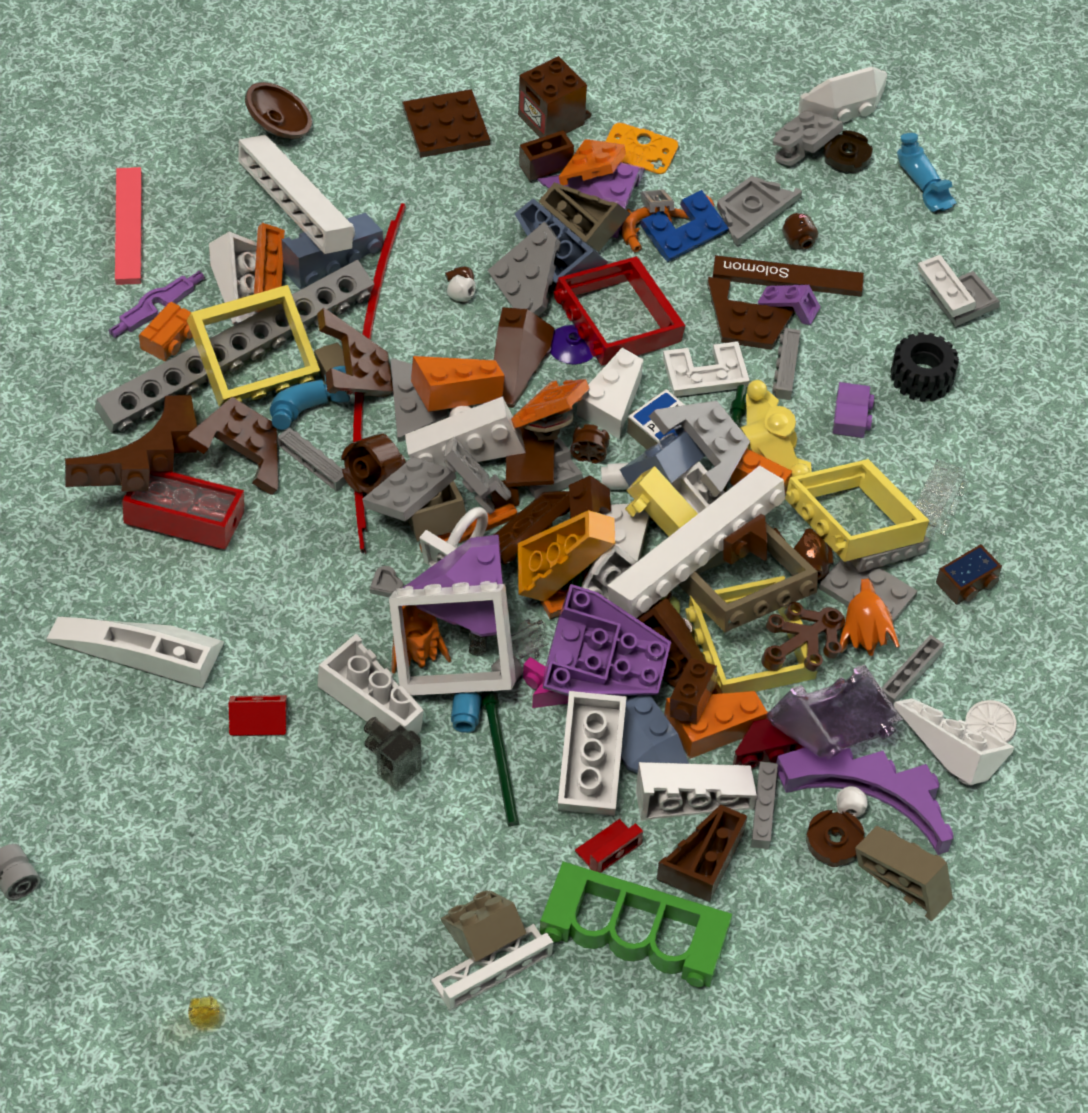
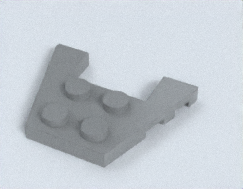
(712, 432)

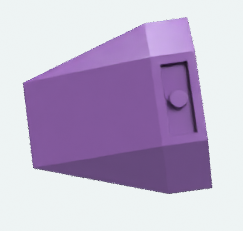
(603, 649)

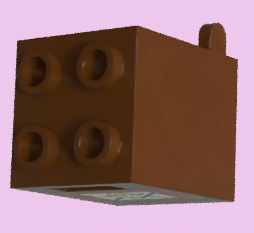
(552, 98)

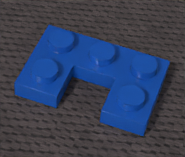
(702, 228)

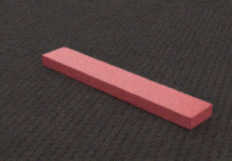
(128, 226)

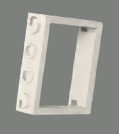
(463, 682)

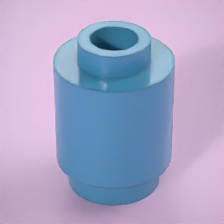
(465, 711)

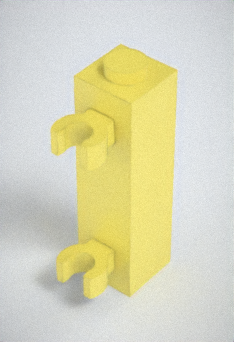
(660, 501)

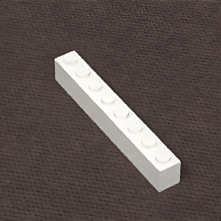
(296, 194)
(695, 542)

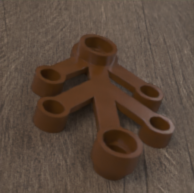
(827, 620)

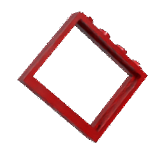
(636, 274)

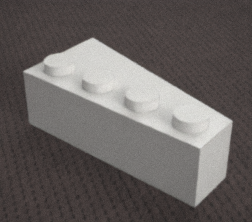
(482, 431)

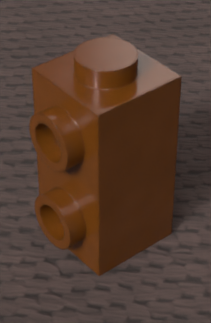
(693, 691)

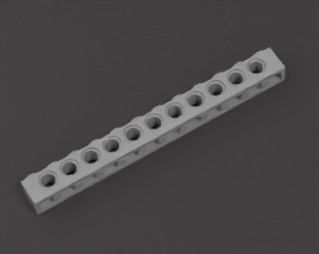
(110, 404)

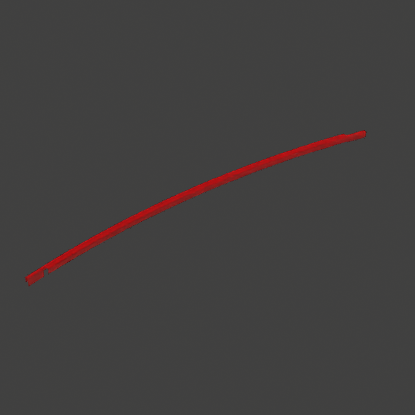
(367, 331)

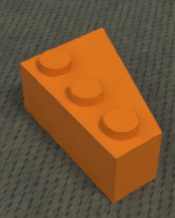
(456, 381)
(722, 722)

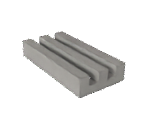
(651, 200)

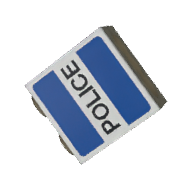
(642, 427)

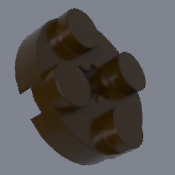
(848, 162)

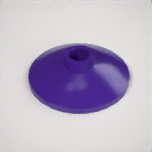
(569, 350)

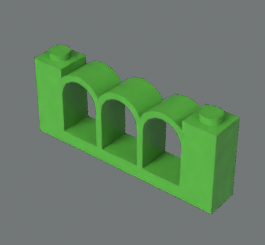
(696, 964)

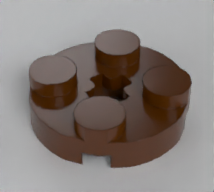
(832, 852)

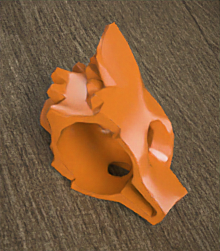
(867, 621)
(421, 637)

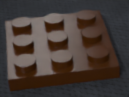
(446, 123)

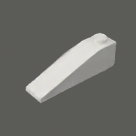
(234, 268)

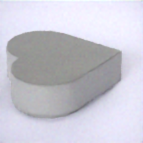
(385, 582)

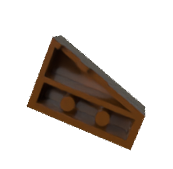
(705, 855)

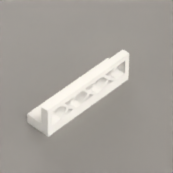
(493, 972)

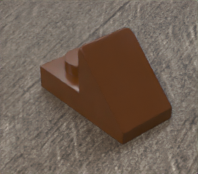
(748, 538)

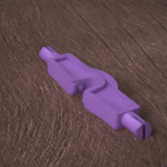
(146, 311)

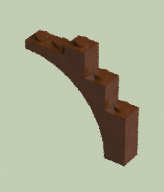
(151, 453)

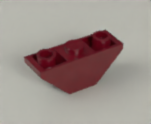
(763, 744)

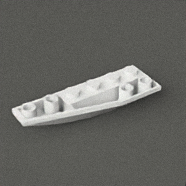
(147, 647)

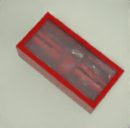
(186, 508)

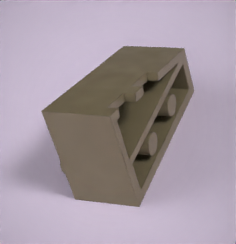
(908, 868)

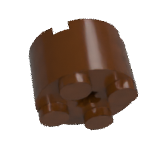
(370, 462)

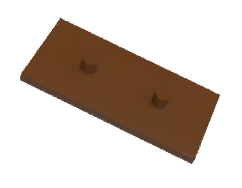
(535, 465)

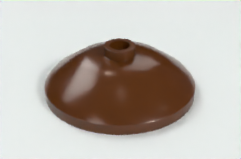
(278, 110)

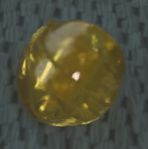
(204, 1012)

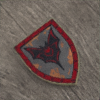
(550, 423)

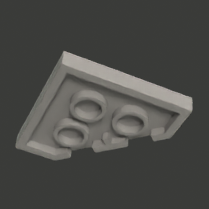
(528, 270)

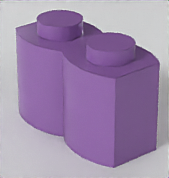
(852, 410)

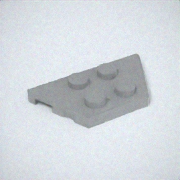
(753, 206)
(409, 408)

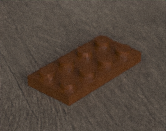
(531, 521)

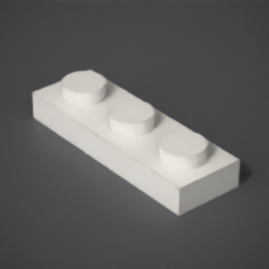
(946, 286)

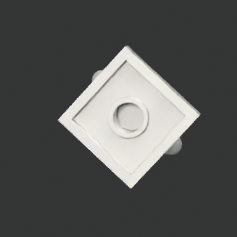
(436, 549)

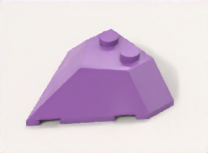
(611, 187)
(471, 563)

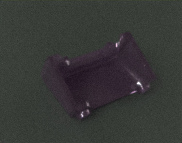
(836, 715)

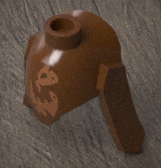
(815, 552)

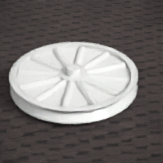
(993, 718)

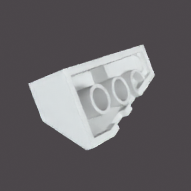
(606, 569)
(962, 751)

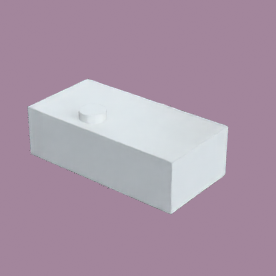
(591, 753)

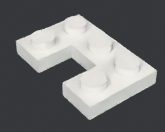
(691, 380)

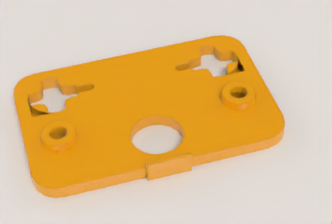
(644, 154)

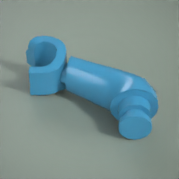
(919, 168)
(300, 397)

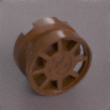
(590, 444)

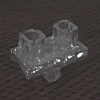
(529, 639)

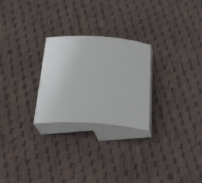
(564, 471)

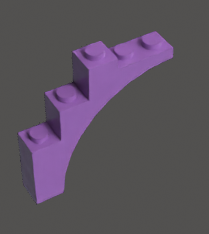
(908, 791)

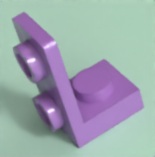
(798, 296)

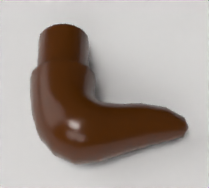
(462, 271)

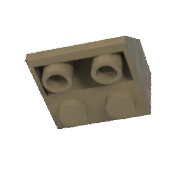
(484, 924)

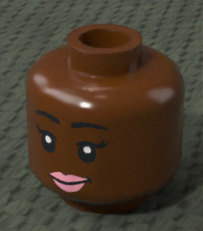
(800, 231)

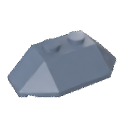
(648, 735)

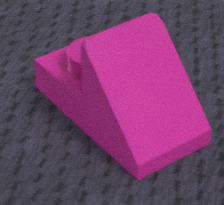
(533, 675)

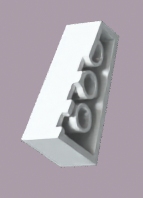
(367, 688)
(692, 789)

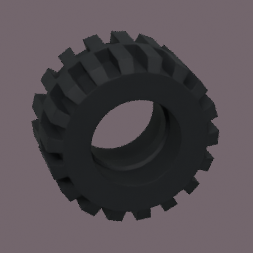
(924, 381)

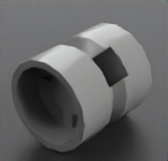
(16, 873)

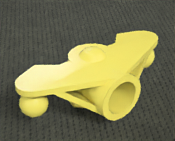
(772, 429)

